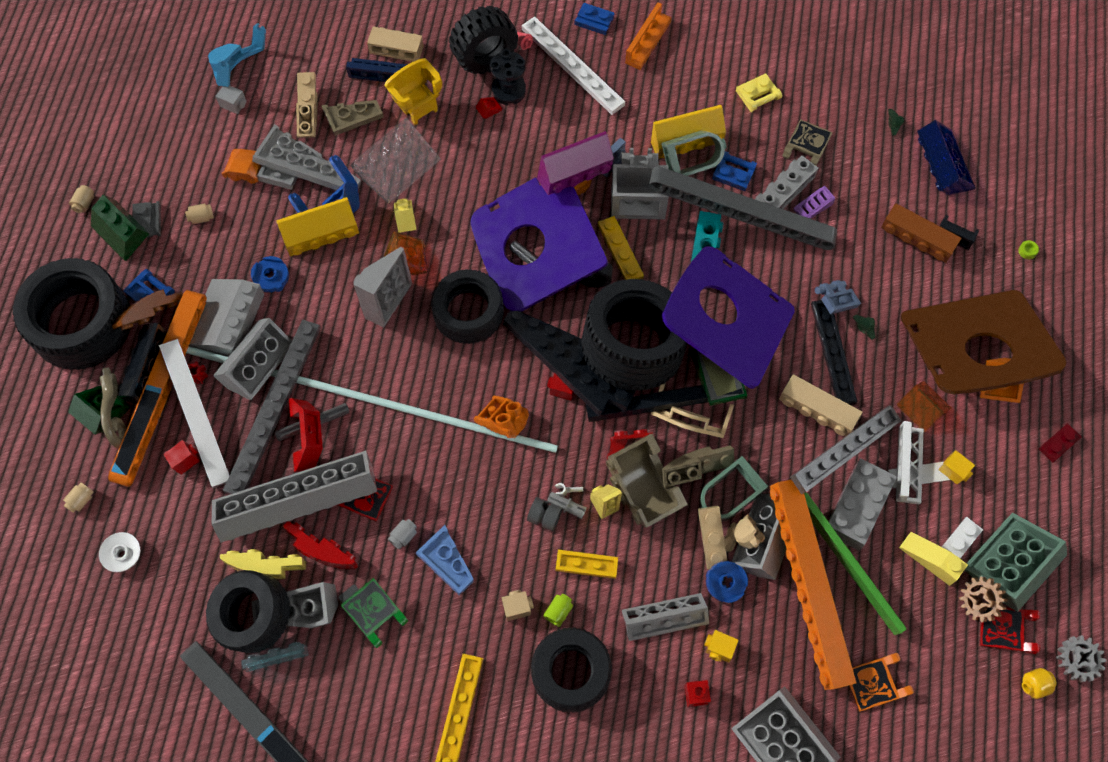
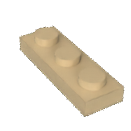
(712, 535)

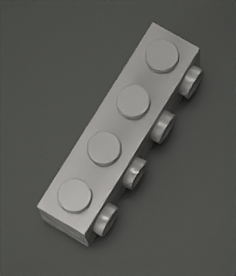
(789, 183)

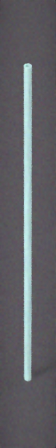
(391, 404)

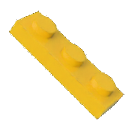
(586, 564)

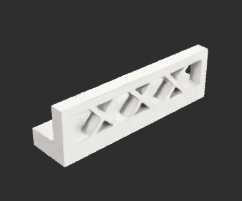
(904, 463)

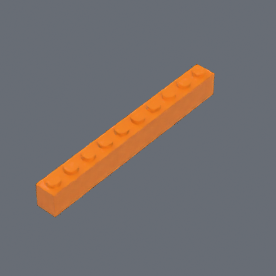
(812, 586)

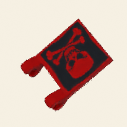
(370, 505)
(1008, 631)

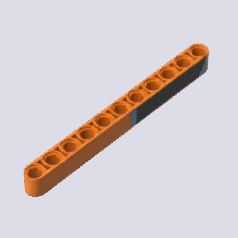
(155, 393)

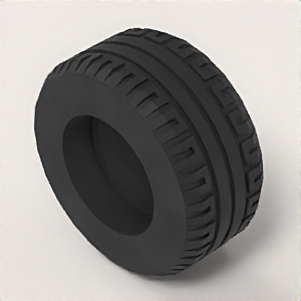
(224, 605)
(571, 640)

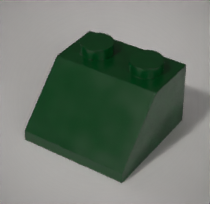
(87, 408)

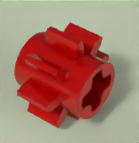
(199, 370)

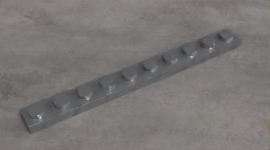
(272, 408)

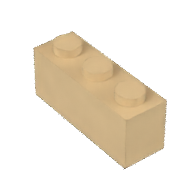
(395, 44)

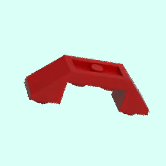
(310, 434)

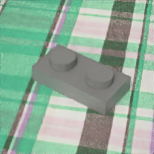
(276, 177)

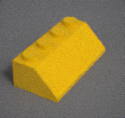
(707, 120)
(318, 226)

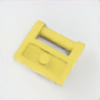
(757, 88)

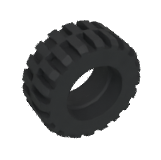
(475, 27)

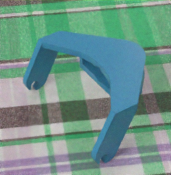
(228, 56)

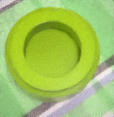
(1028, 249)

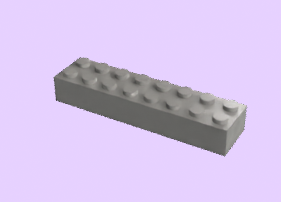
(293, 496)

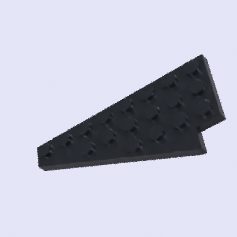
(564, 356)

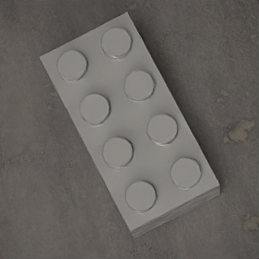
(861, 503)

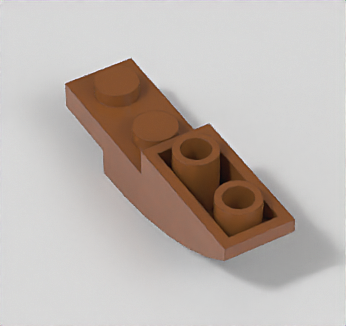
(146, 308)

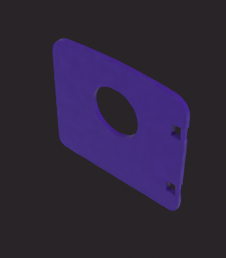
(569, 249)
(739, 347)

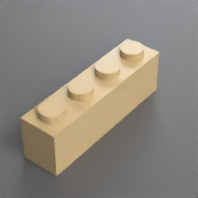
(820, 405)

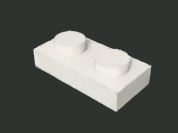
(962, 537)

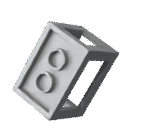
(630, 188)

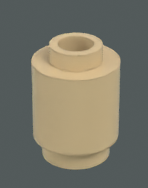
(81, 199)
(199, 213)
(78, 497)

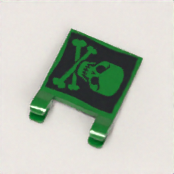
(372, 608)

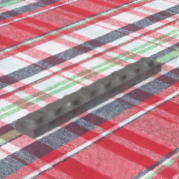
(845, 449)

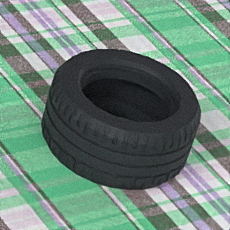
(465, 282)

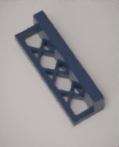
(372, 69)

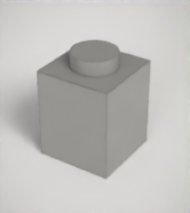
(231, 99)

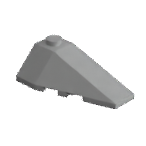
(309, 605)

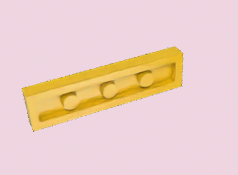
(620, 249)

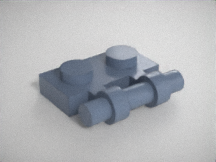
(840, 300)

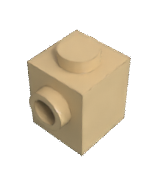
(517, 605)

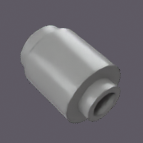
(402, 534)

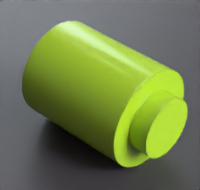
(558, 610)

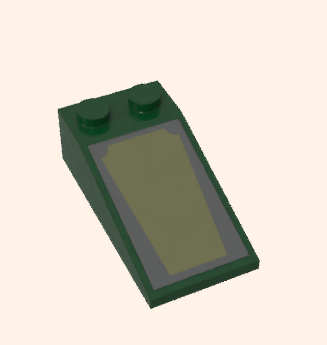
(715, 379)

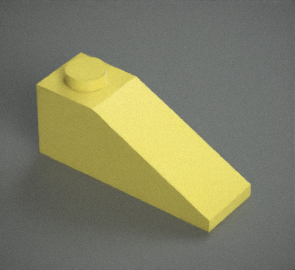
(606, 500)
(934, 558)

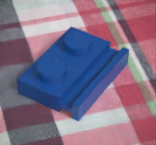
(594, 18)

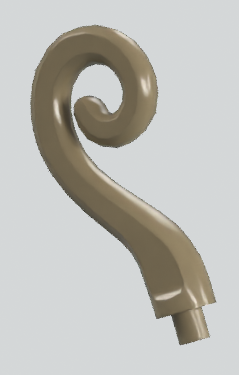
(109, 425)

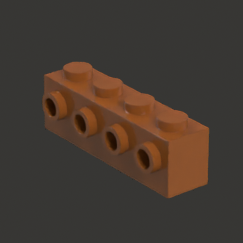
(920, 233)

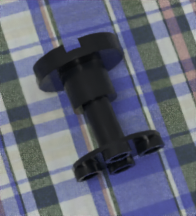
(508, 84)

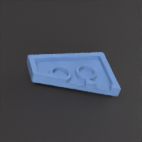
(445, 560)

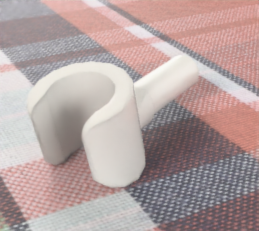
(567, 489)

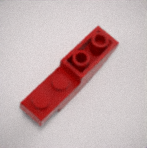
(325, 552)

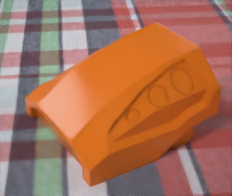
(242, 166)
(503, 417)

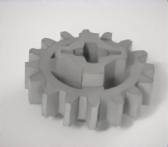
(1072, 654)

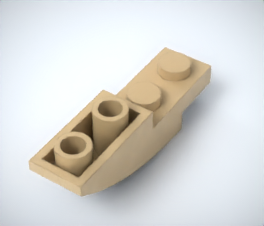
(307, 105)

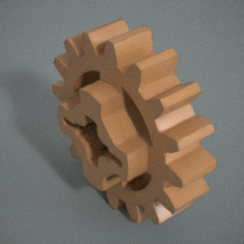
(978, 607)

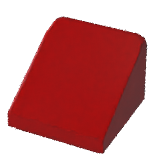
(488, 107)

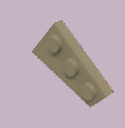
(348, 117)

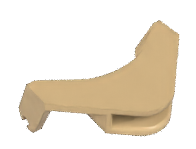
(710, 430)

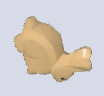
(745, 533)

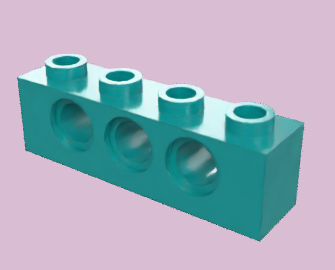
(707, 223)

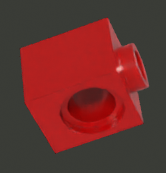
(697, 693)

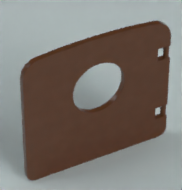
(1002, 315)

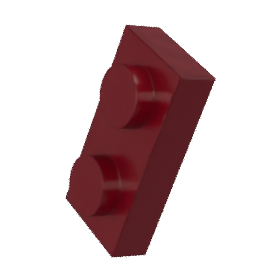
(1060, 443)

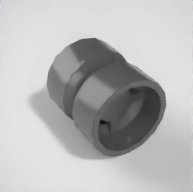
(545, 514)

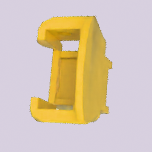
(409, 88)

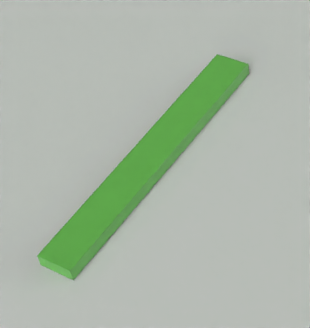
(854, 568)

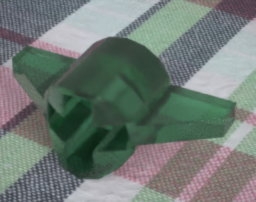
(894, 122)
(866, 325)

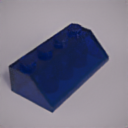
(945, 158)

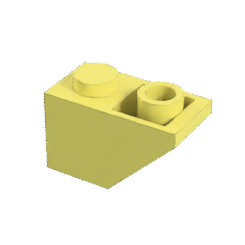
(404, 215)

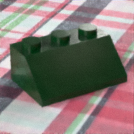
(117, 227)

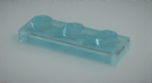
(274, 656)

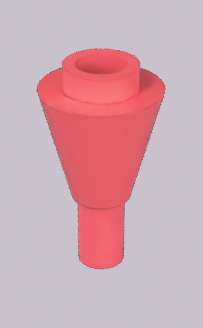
(524, 40)

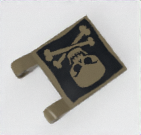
(809, 140)

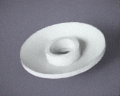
(112, 547)

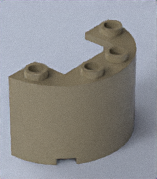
(640, 478)

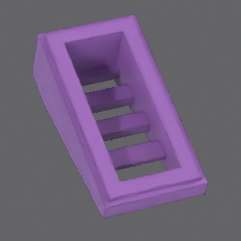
(824, 197)

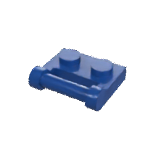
(733, 176)
(137, 289)

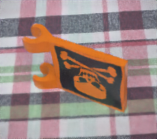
(875, 685)

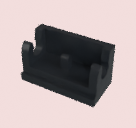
(967, 237)

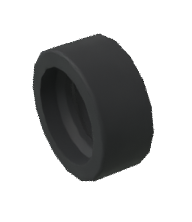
(599, 279)

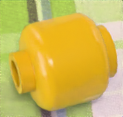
(1039, 683)

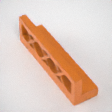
(647, 37)

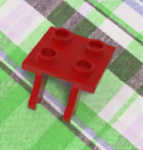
(620, 439)

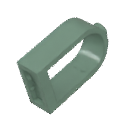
(672, 159)
(750, 476)

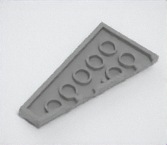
(297, 159)

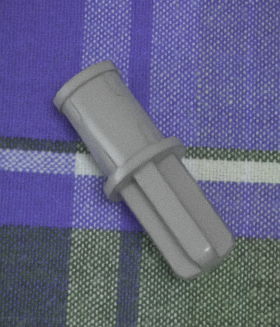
(568, 505)

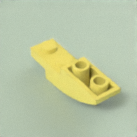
(255, 561)

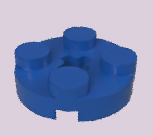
(277, 281)
(737, 586)

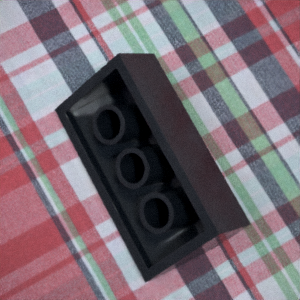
(141, 362)

